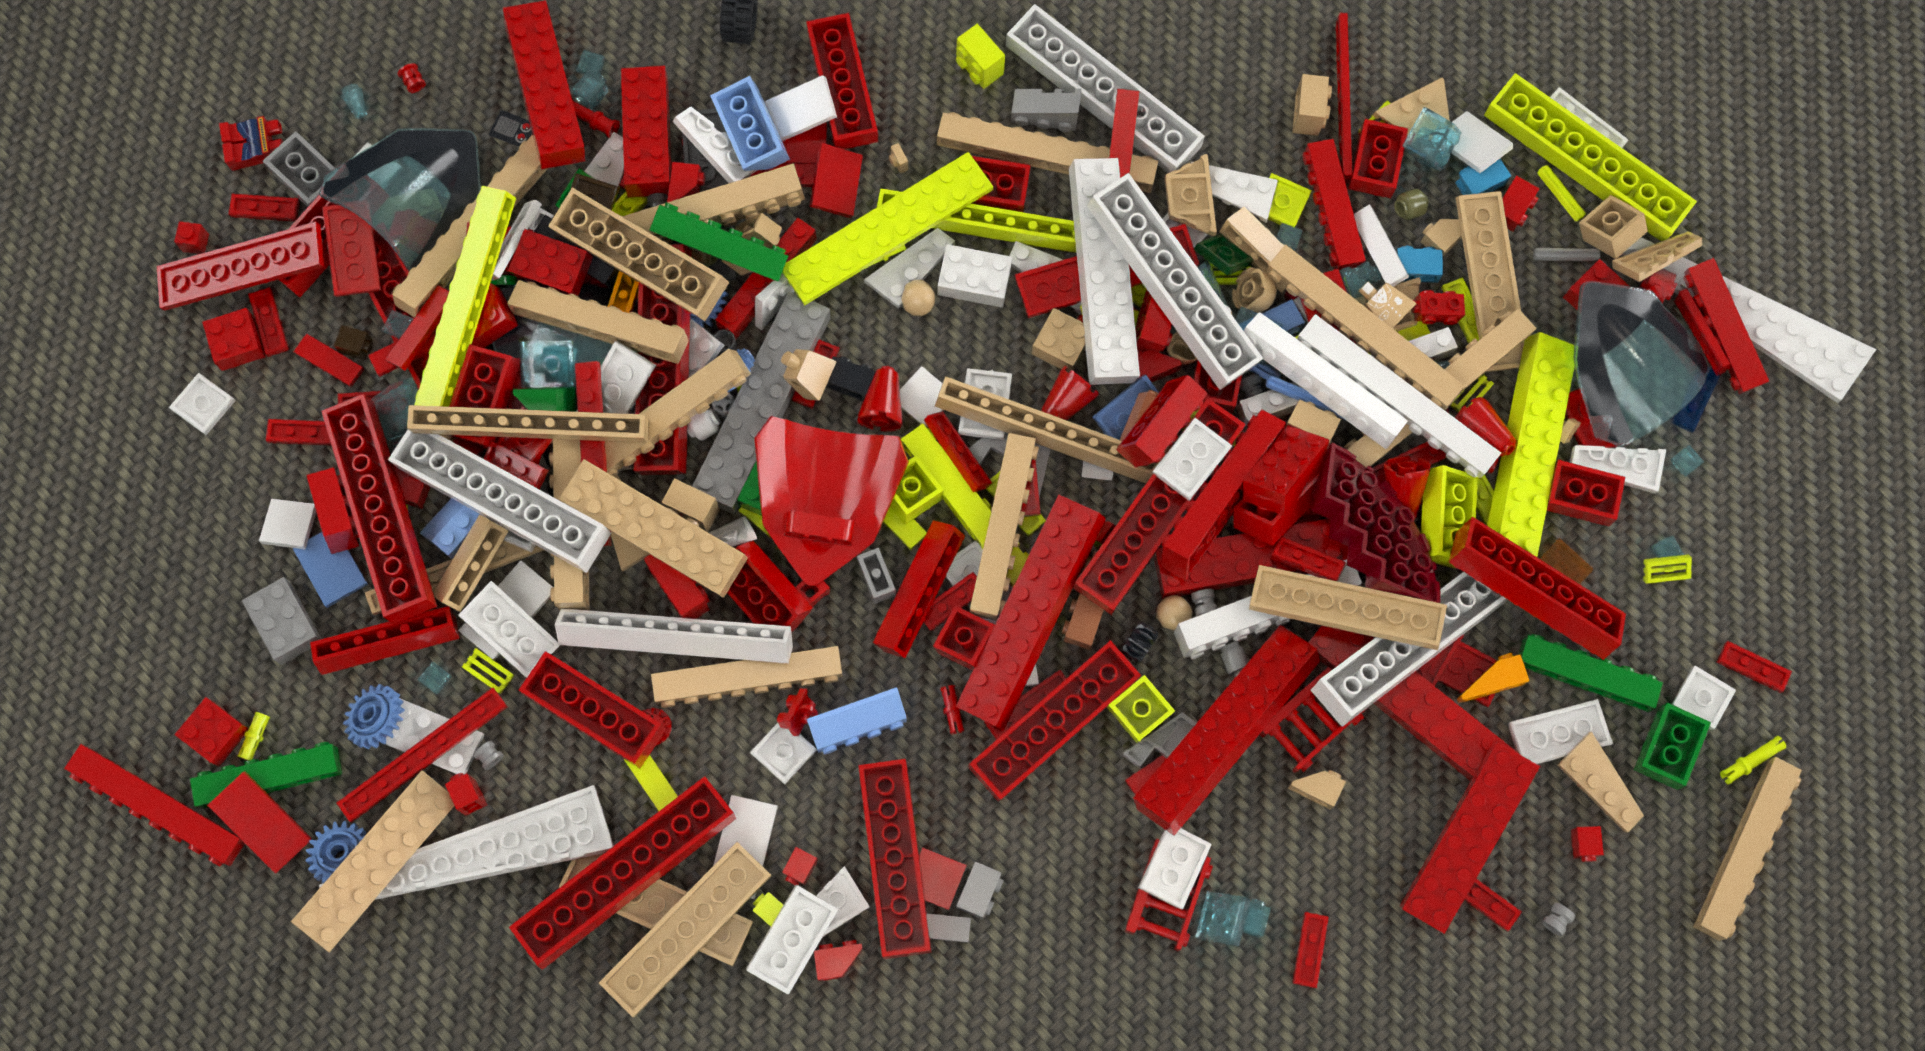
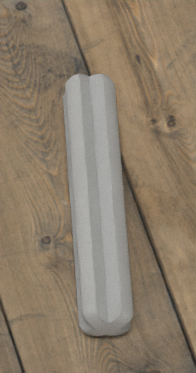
(1566, 254)

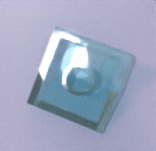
(1432, 139)
(547, 364)
(393, 407)

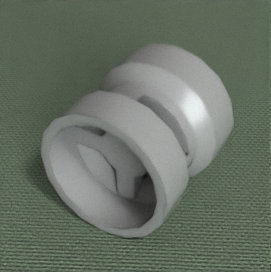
(1204, 601)
(1558, 919)

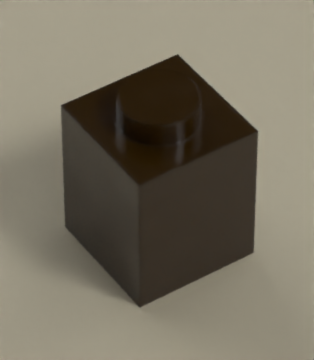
(353, 342)

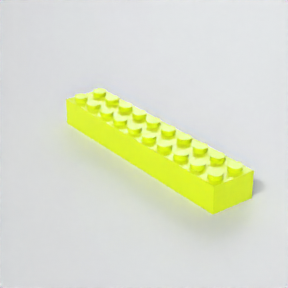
(1588, 155)
(1537, 425)

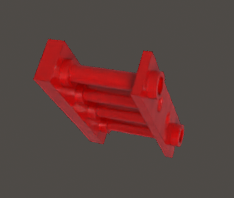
(1290, 714)
(1144, 899)

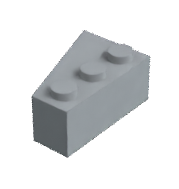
(1046, 109)

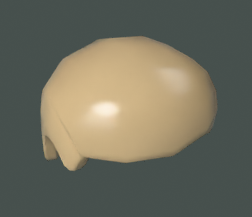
(918, 298)
(1179, 350)
(1173, 611)

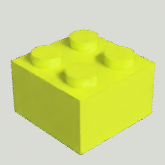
(980, 56)
(916, 491)
(1140, 709)

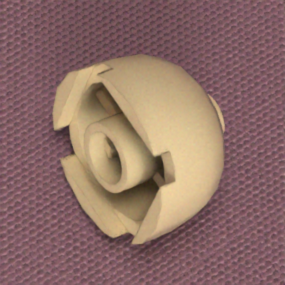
(1254, 290)

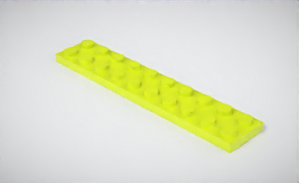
(886, 228)

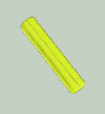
(1561, 193)

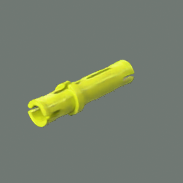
(1745, 764)

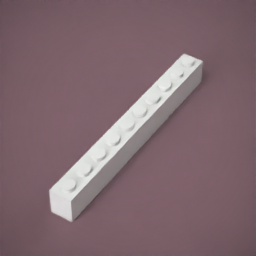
(1434, 345)
(1422, 414)
(674, 635)

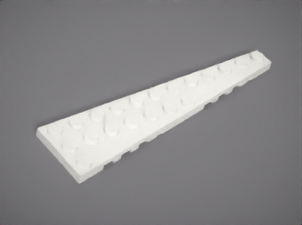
(1795, 341)
(528, 839)

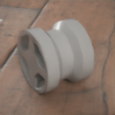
(726, 401)
(488, 755)

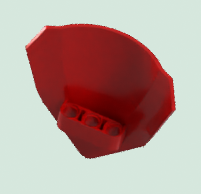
(824, 492)

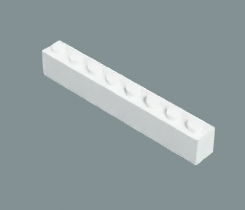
(1324, 381)

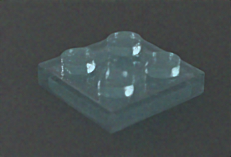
(1222, 918)

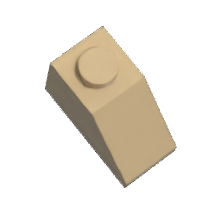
(1442, 235)
(1320, 788)

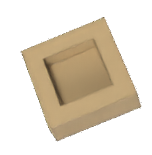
(898, 158)
(1569, 429)

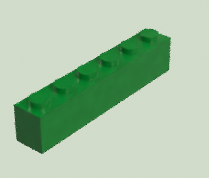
(719, 242)
(1590, 673)
(271, 774)

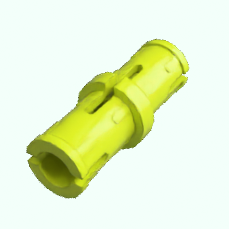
(253, 736)

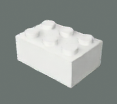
(974, 275)

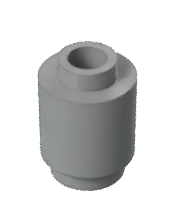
(1234, 658)

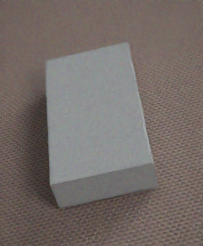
(948, 928)

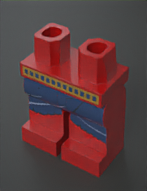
(249, 141)

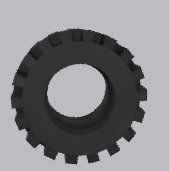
(738, 21)

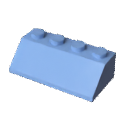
(749, 126)
(450, 527)
(857, 720)

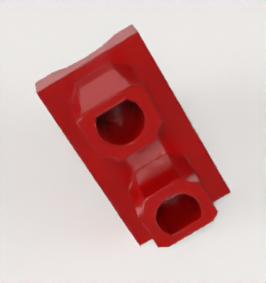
(800, 709)

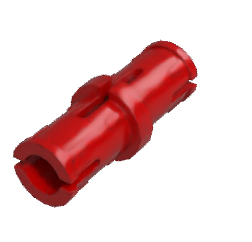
(952, 712)

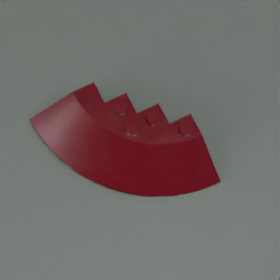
(1374, 527)

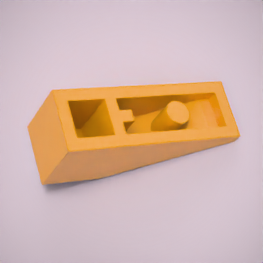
(624, 293)
(1501, 676)

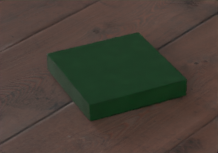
(1223, 254)

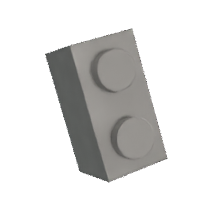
(876, 575)
(979, 890)

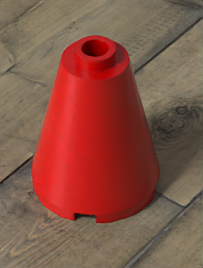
(1068, 395)
(882, 402)
(1487, 424)
(1408, 480)

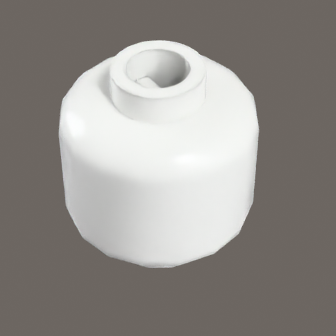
(704, 425)

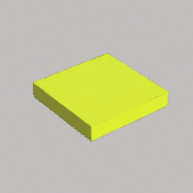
(1287, 201)

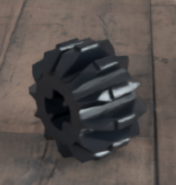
(1139, 642)

